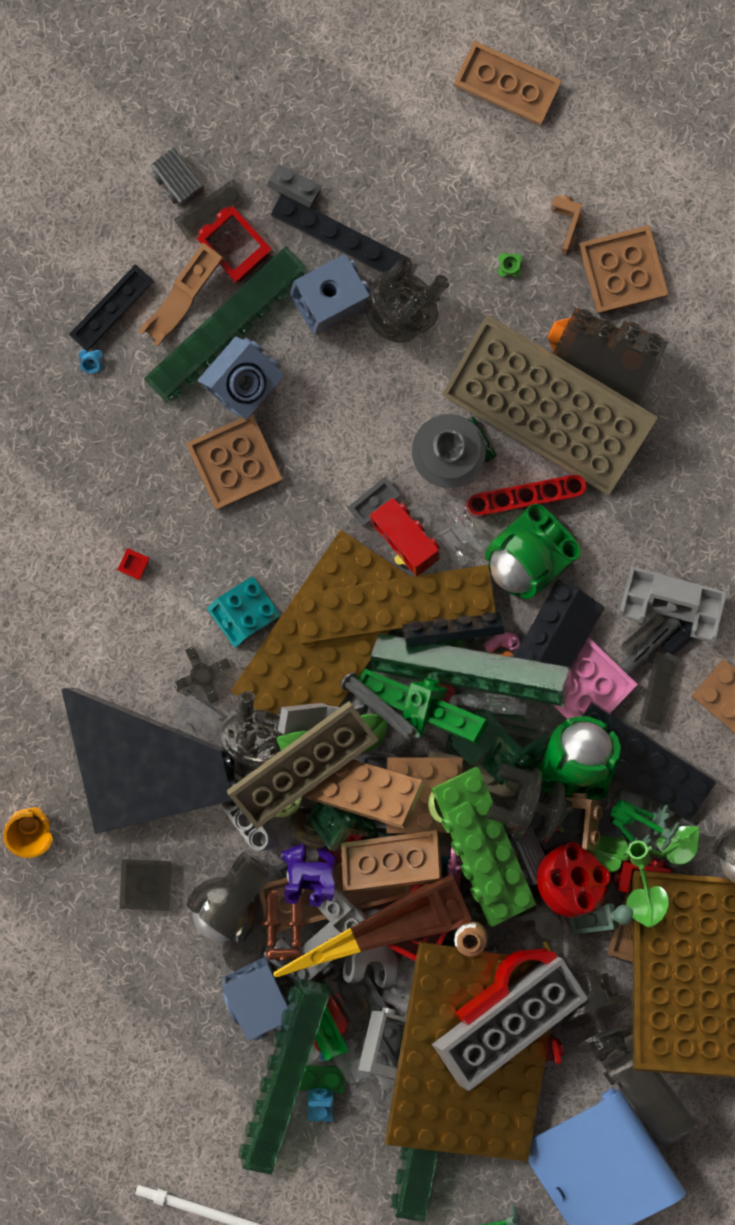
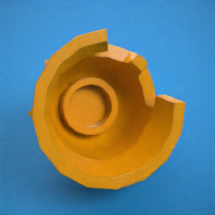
(28, 833)

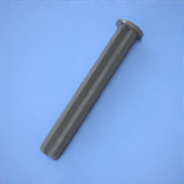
(352, 684)

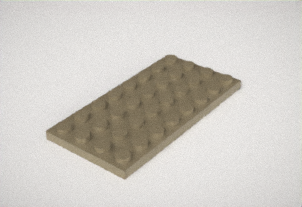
(549, 405)

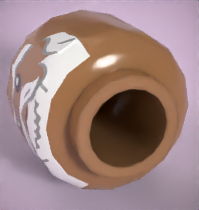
(474, 946)

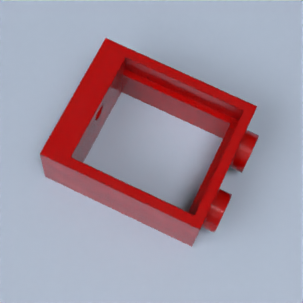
(253, 260)

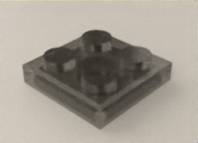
(145, 884)

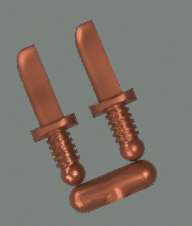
(296, 923)

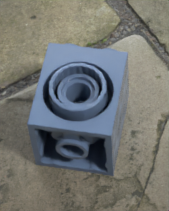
(339, 282)
(241, 376)
(255, 998)

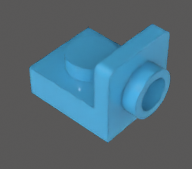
(320, 1105)

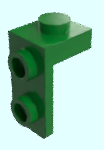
(419, 702)

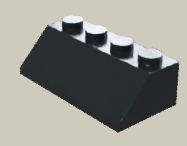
(561, 626)

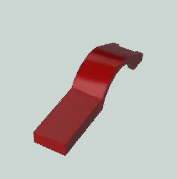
(499, 989)

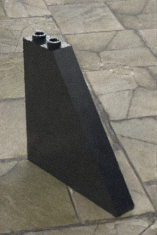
(140, 766)

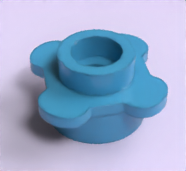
(88, 366)

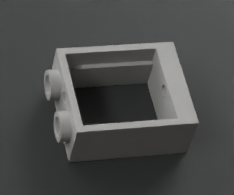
(372, 1043)

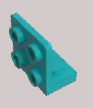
(243, 611)

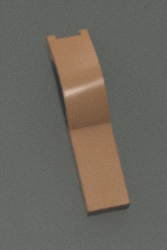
(182, 294)

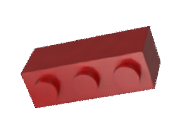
(405, 536)

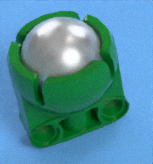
(531, 553)
(581, 758)

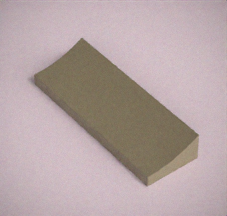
(302, 765)

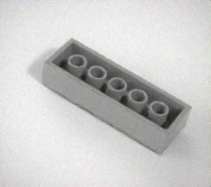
(531, 1008)

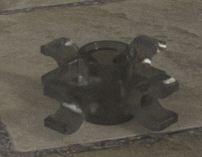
(213, 669)

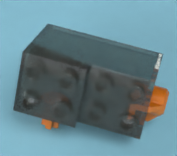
(612, 355)

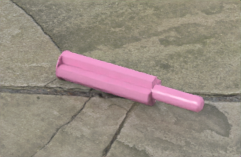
(454, 868)

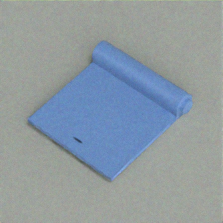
(604, 1166)

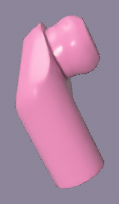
(505, 640)

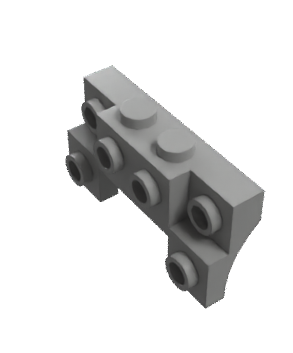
(674, 599)
(341, 916)

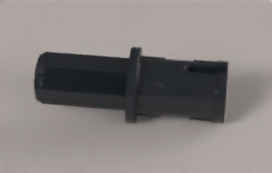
(681, 638)

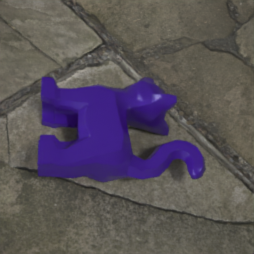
(309, 875)

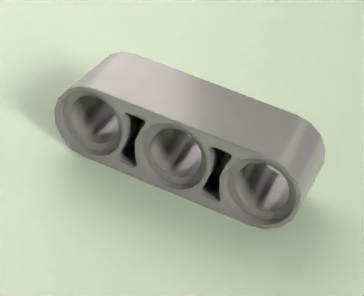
(249, 832)

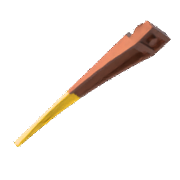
(419, 914)

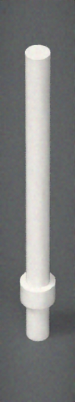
(161, 1197)

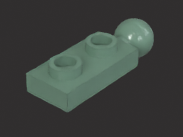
(602, 919)

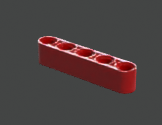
(534, 488)

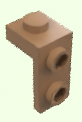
(566, 206)
(592, 816)

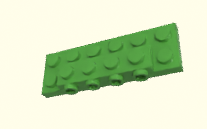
(483, 847)

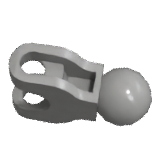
(381, 959)

